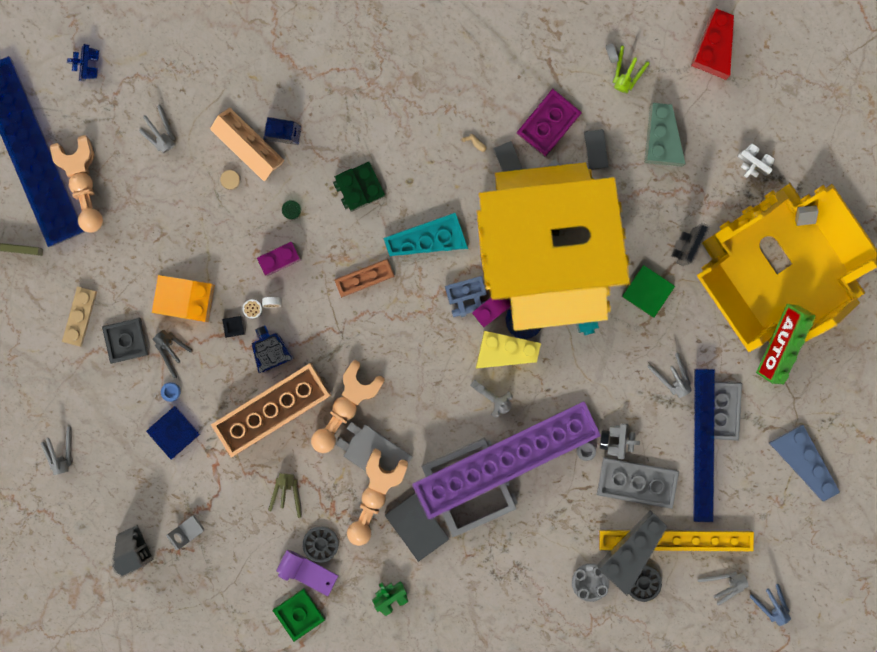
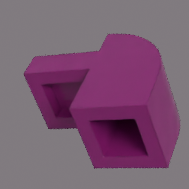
(491, 309)

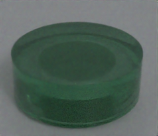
(291, 210)

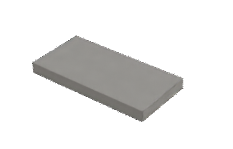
(637, 483)

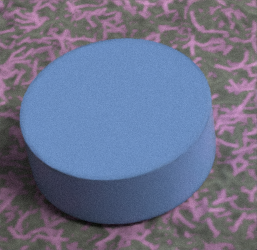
(170, 392)

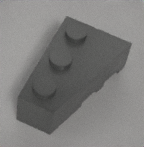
(130, 552)

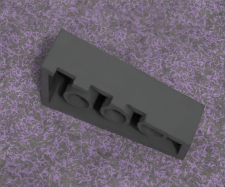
(631, 554)

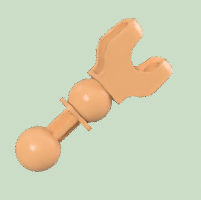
(80, 182)
(345, 407)
(374, 496)

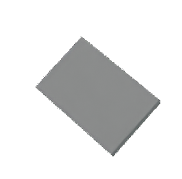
(727, 410)

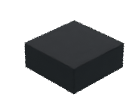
(233, 326)

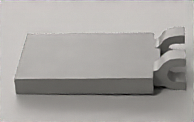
(363, 444)

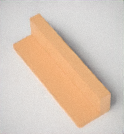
(246, 144)

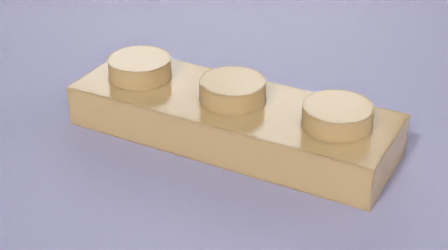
(79, 316)

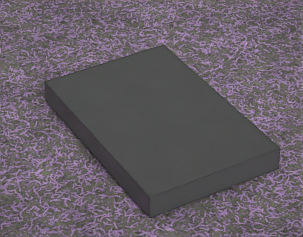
(415, 529)

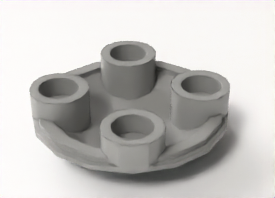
(590, 583)

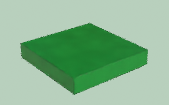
(648, 291)
(299, 614)

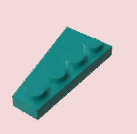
(433, 236)

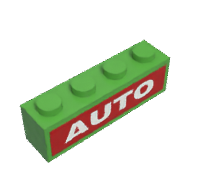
(785, 344)

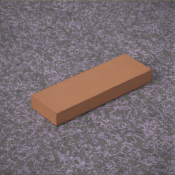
(364, 278)

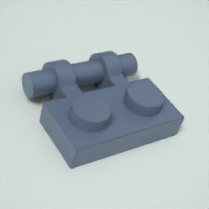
(464, 291)

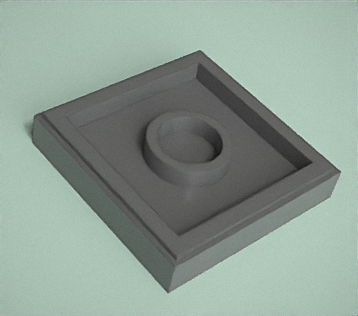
(125, 340)

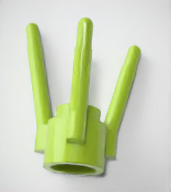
(624, 82)

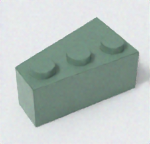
(663, 138)

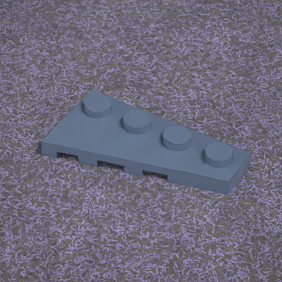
(802, 456)

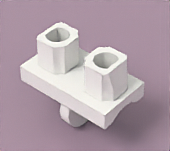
(748, 156)

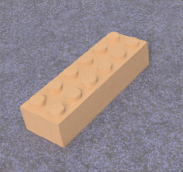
(271, 410)

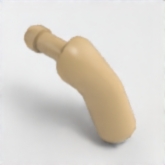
(479, 145)

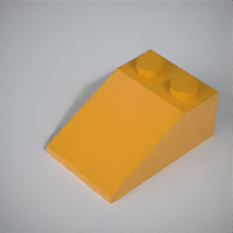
(183, 298)

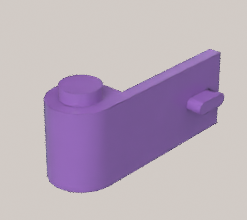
(306, 571)

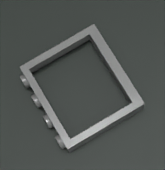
(510, 498)

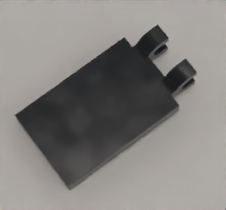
(691, 246)

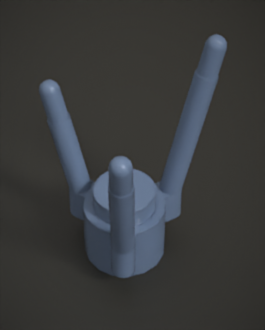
(780, 613)

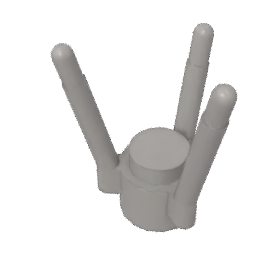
(164, 141)
(681, 385)
(58, 465)
(737, 584)

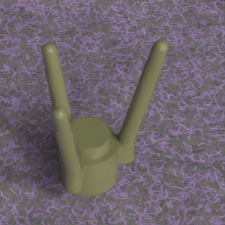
(285, 482)

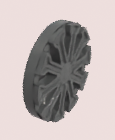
(320, 544)
(644, 584)

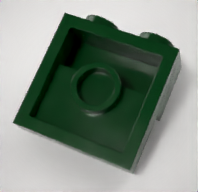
(358, 186)

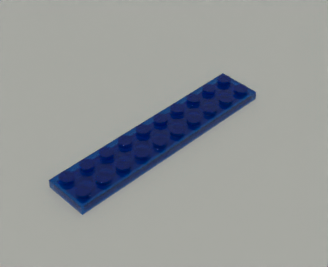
(34, 160)

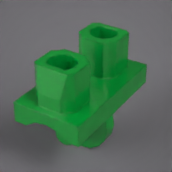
(388, 595)

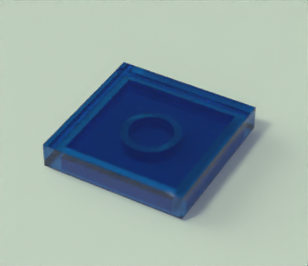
(173, 432)

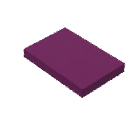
(549, 122)

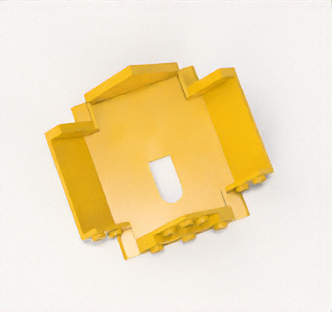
(517, 249)
(822, 273)

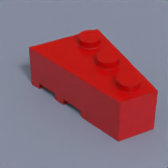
(716, 45)

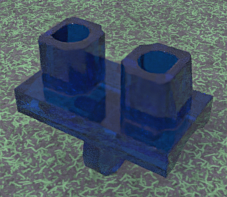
(86, 54)

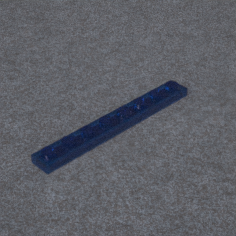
(703, 445)

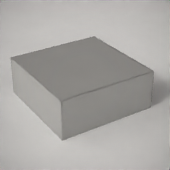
(806, 215)

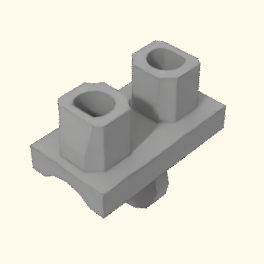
(621, 432)

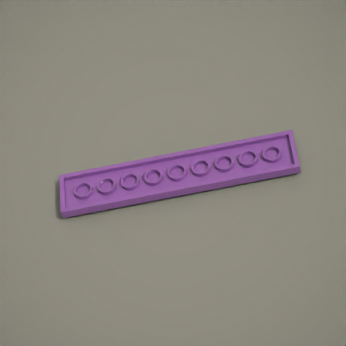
(506, 460)

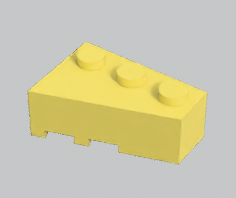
(506, 350)

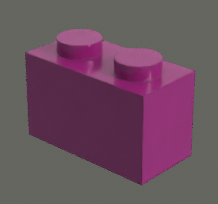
(279, 259)

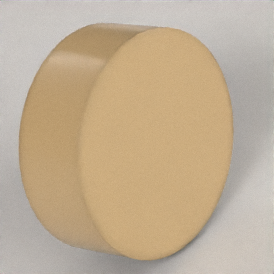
(230, 180)

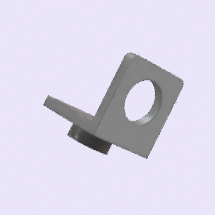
(187, 531)

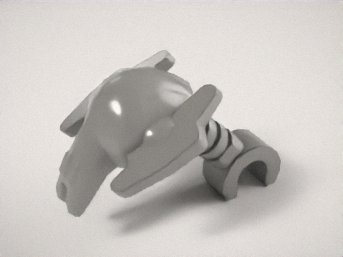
(502, 404)

